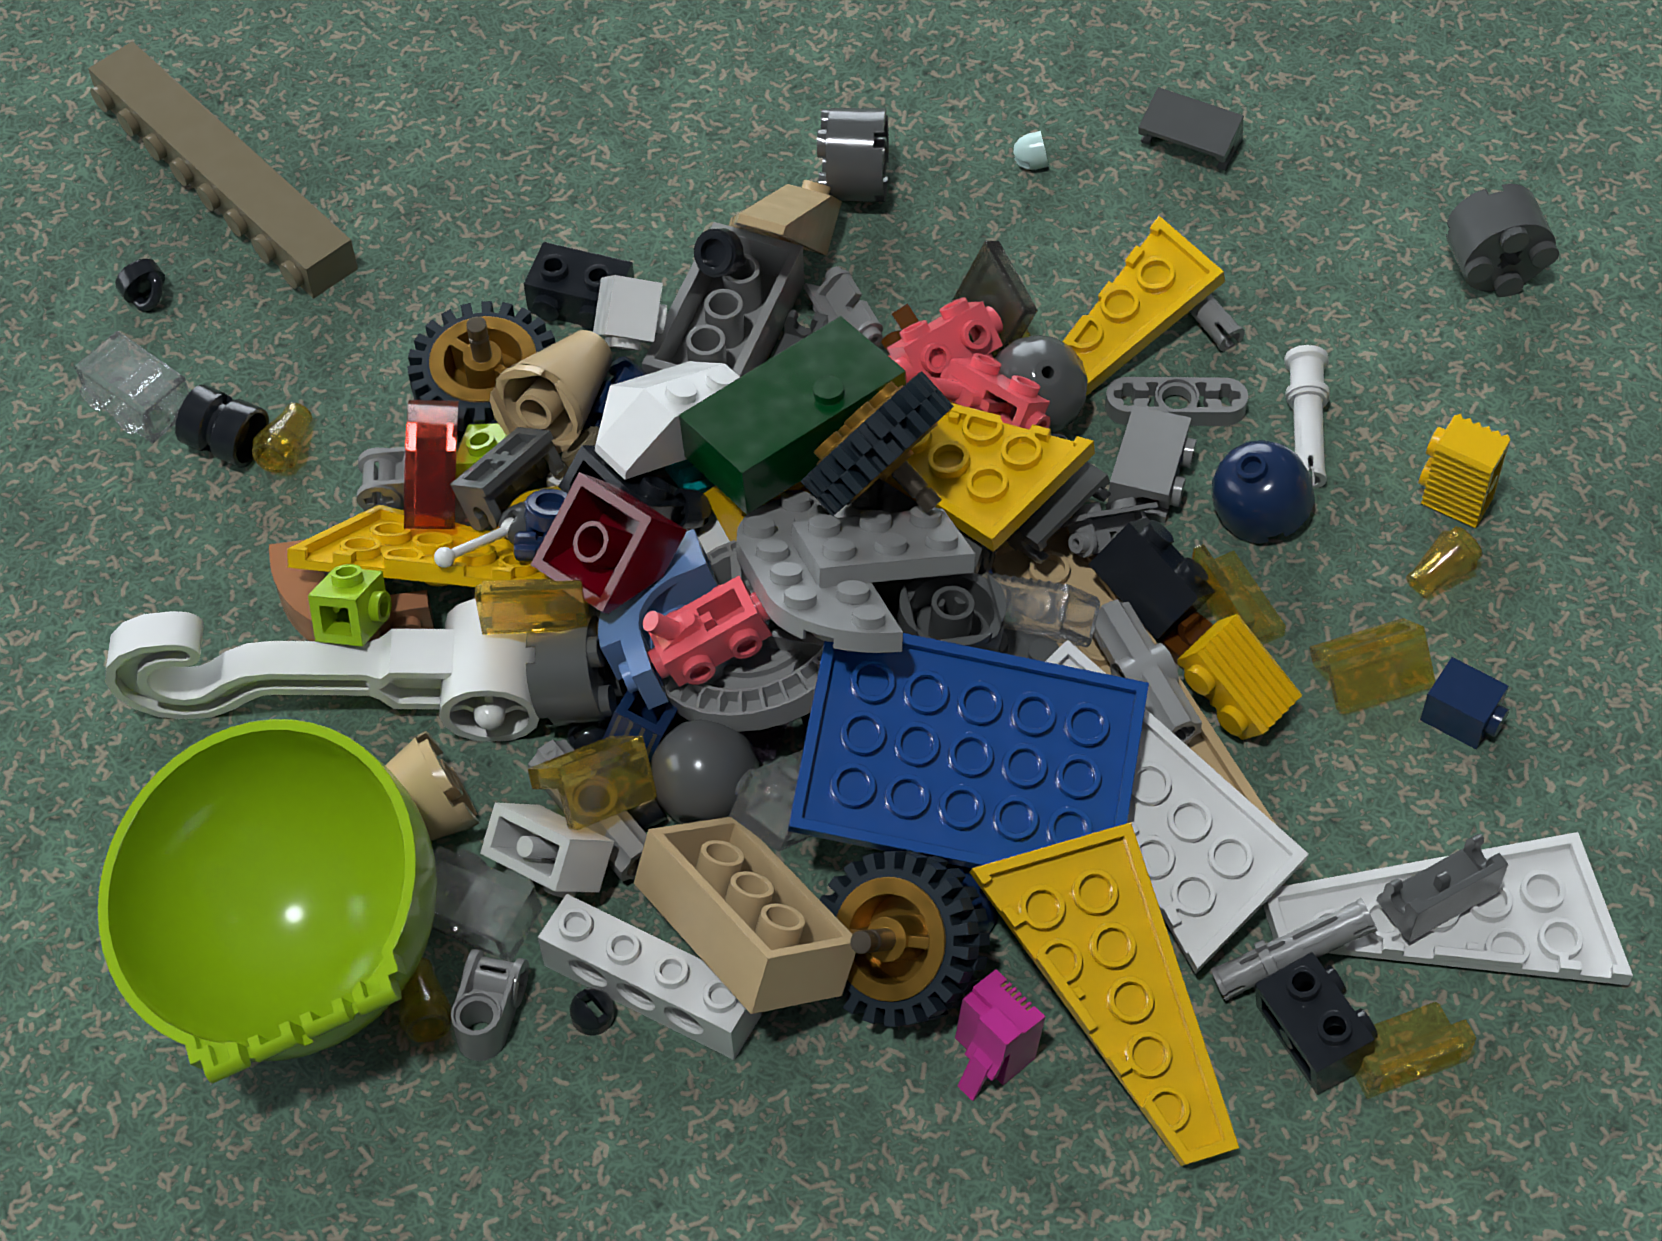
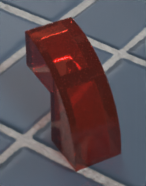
(430, 464)

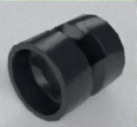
(220, 424)

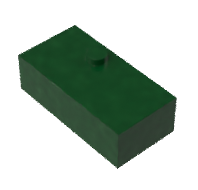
(767, 424)

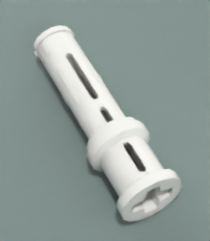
(1307, 398)

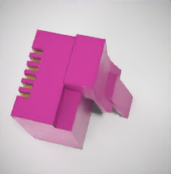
(997, 1032)

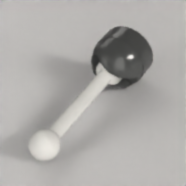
(509, 524)

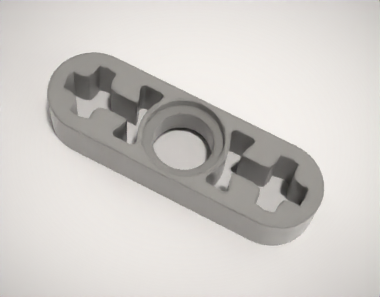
(1190, 388)

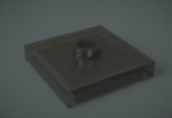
(1000, 287)

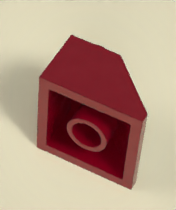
(607, 543)

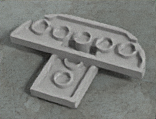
(821, 568)

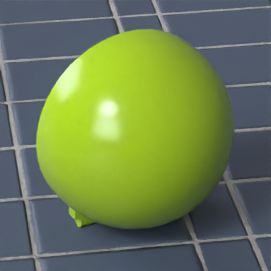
(266, 895)

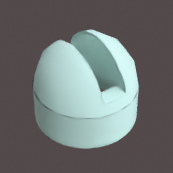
(1030, 151)

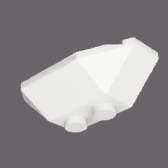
(642, 415)

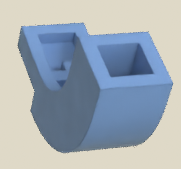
(622, 630)

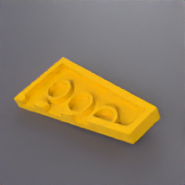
(1146, 298)

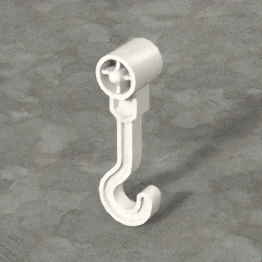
(456, 669)

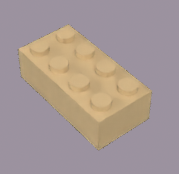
(745, 914)

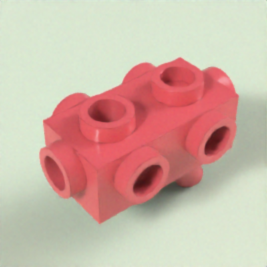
(934, 344)
(980, 386)
(707, 633)

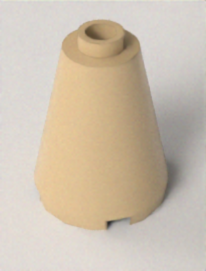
(553, 388)
(433, 787)

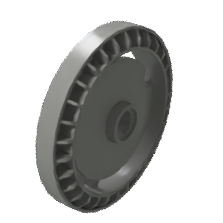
(756, 690)

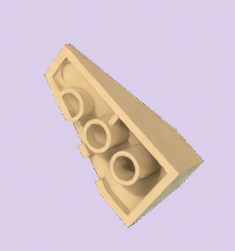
(794, 215)

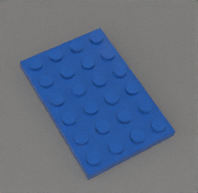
(964, 751)

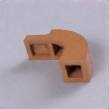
(293, 586)

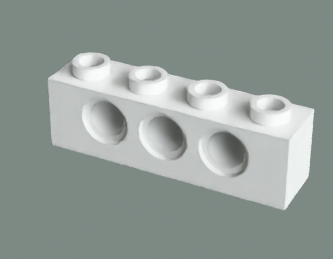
(645, 975)

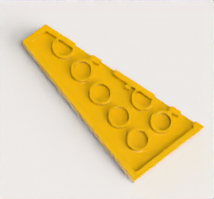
(993, 471)
(381, 543)
(1106, 952)

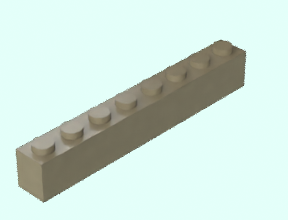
(222, 170)

